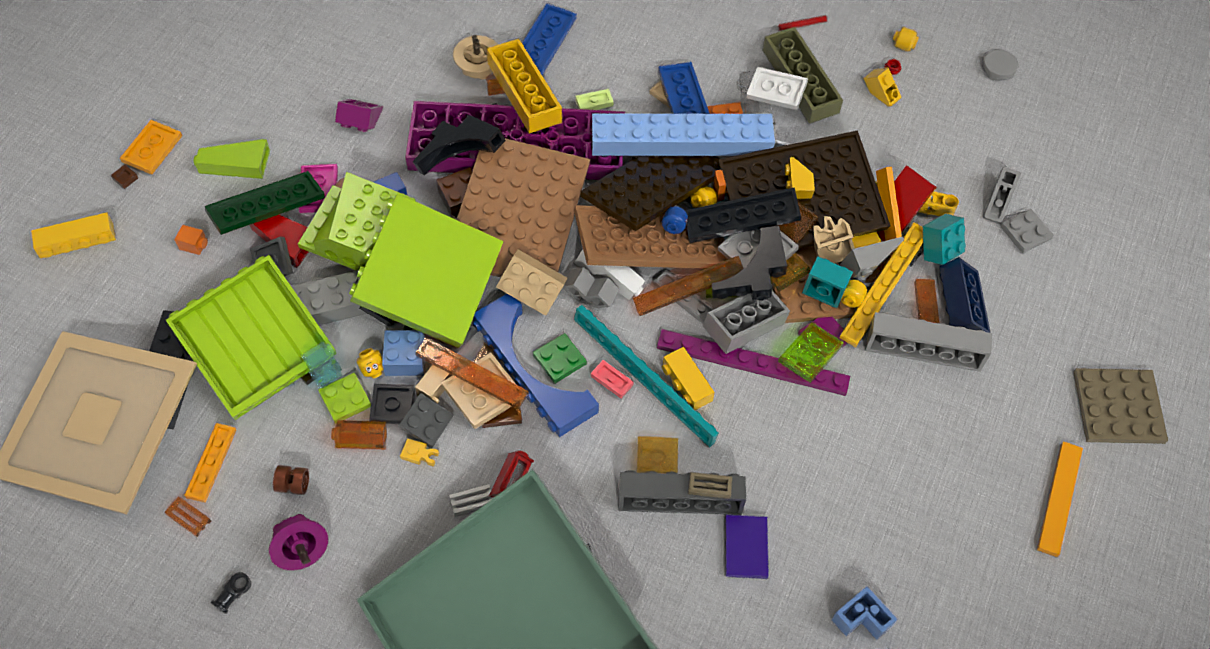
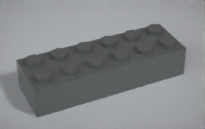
(670, 494)

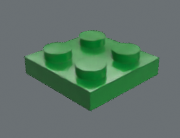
(559, 358)

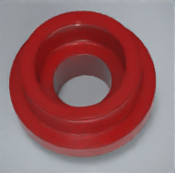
(894, 66)

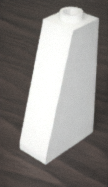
(623, 276)

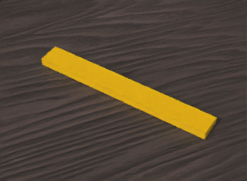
(883, 286)

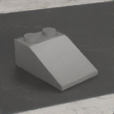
(868, 258)

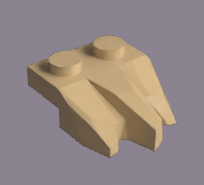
(833, 241)

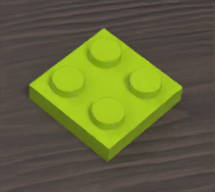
(345, 398)

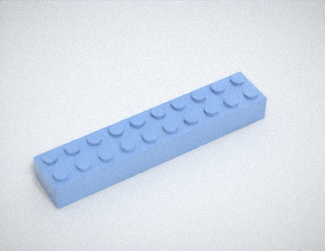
(681, 134)

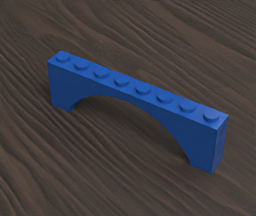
(560, 408)

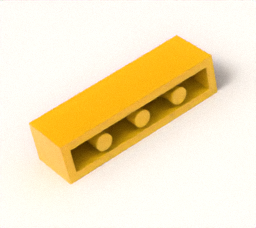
(73, 235)

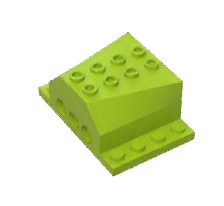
(348, 221)

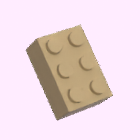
(531, 282)

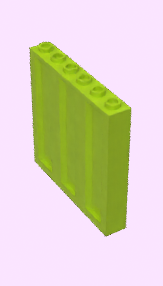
(248, 336)

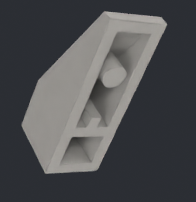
(1002, 194)

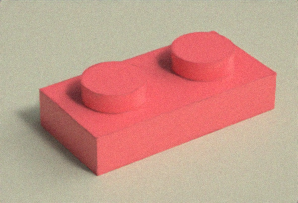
(612, 379)

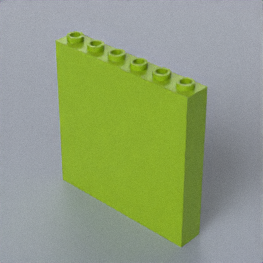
(426, 270)

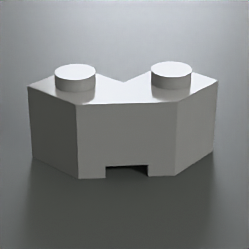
(583, 285)

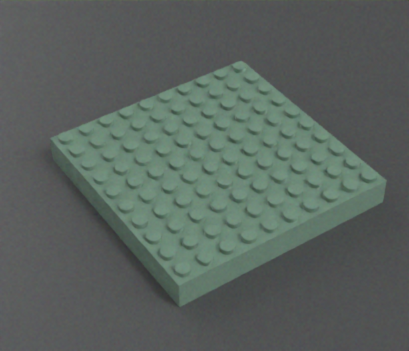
(505, 581)

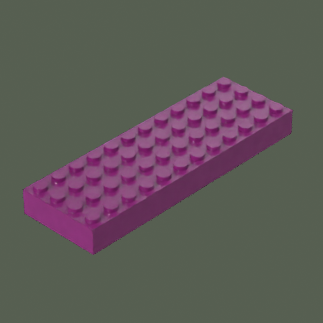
(570, 136)

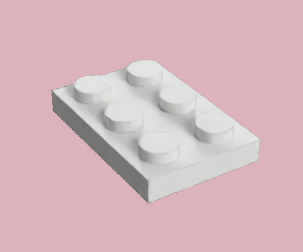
(777, 88)

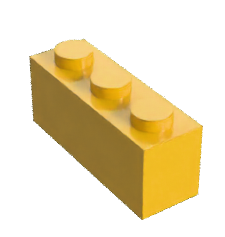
(687, 378)

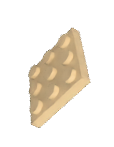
(474, 403)

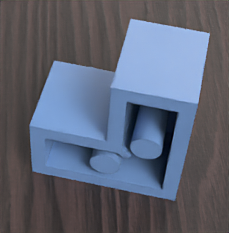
(865, 610)

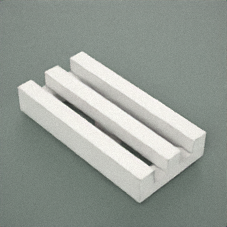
(467, 493)

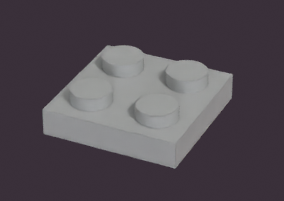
(1027, 231)

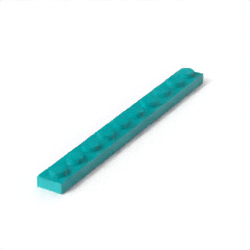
(646, 376)

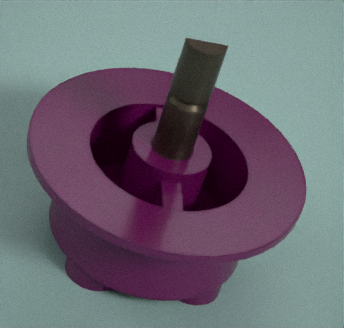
(297, 543)

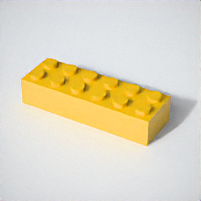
(524, 85)

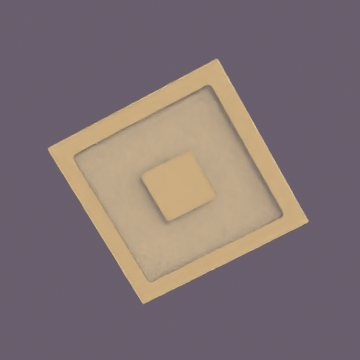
(94, 421)

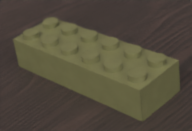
(792, 56)

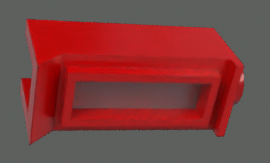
(514, 467)

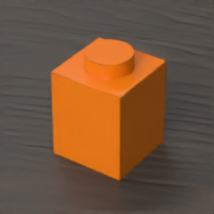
(191, 239)

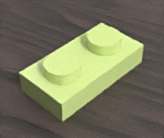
(595, 100)

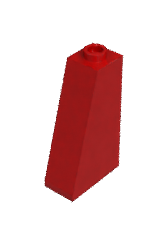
(283, 227)

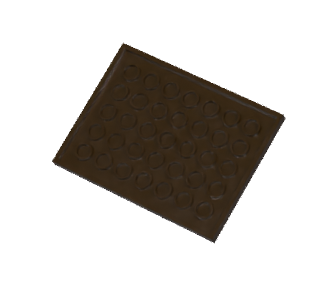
(841, 181)

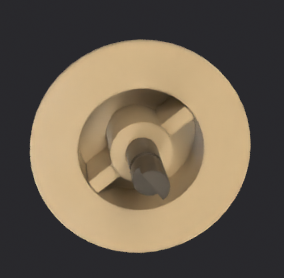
(471, 56)

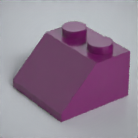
(357, 114)

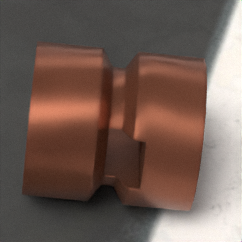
(284, 477)

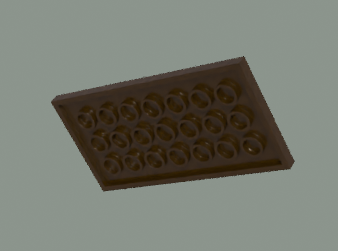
(650, 186)

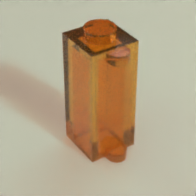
(360, 434)

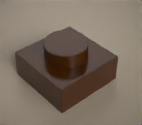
(124, 176)

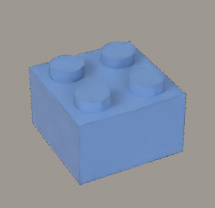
(400, 355)

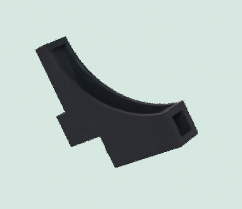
(451, 140)
(755, 277)

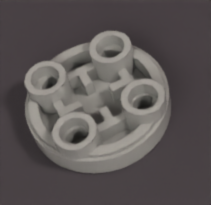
(1000, 64)

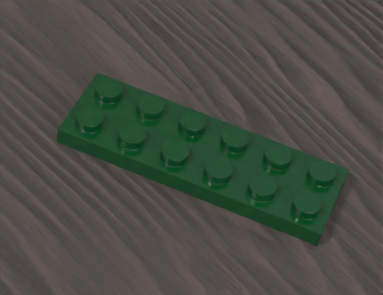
(264, 202)

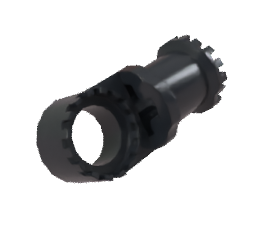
(230, 592)

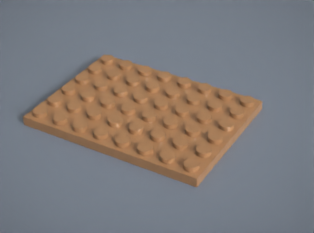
(525, 200)

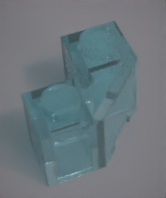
(322, 364)

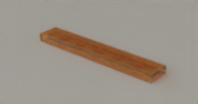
(687, 286)
(472, 373)

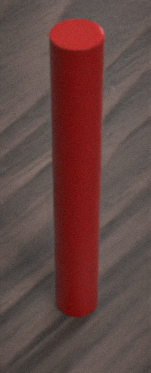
(800, 23)

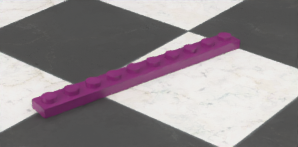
(750, 362)

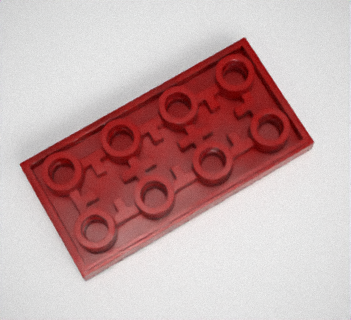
(911, 194)

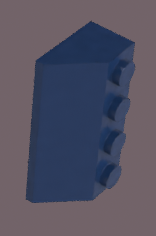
(964, 295)

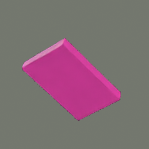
(326, 176)

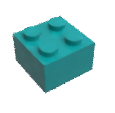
(944, 239)
(827, 282)

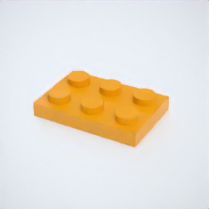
(151, 147)

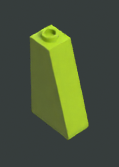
(235, 159)

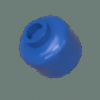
(674, 220)

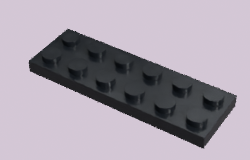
(743, 215)

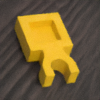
(417, 451)

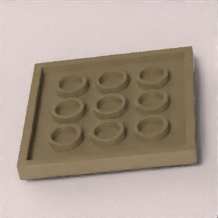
(1120, 406)

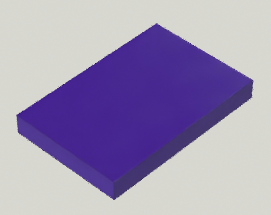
(746, 546)

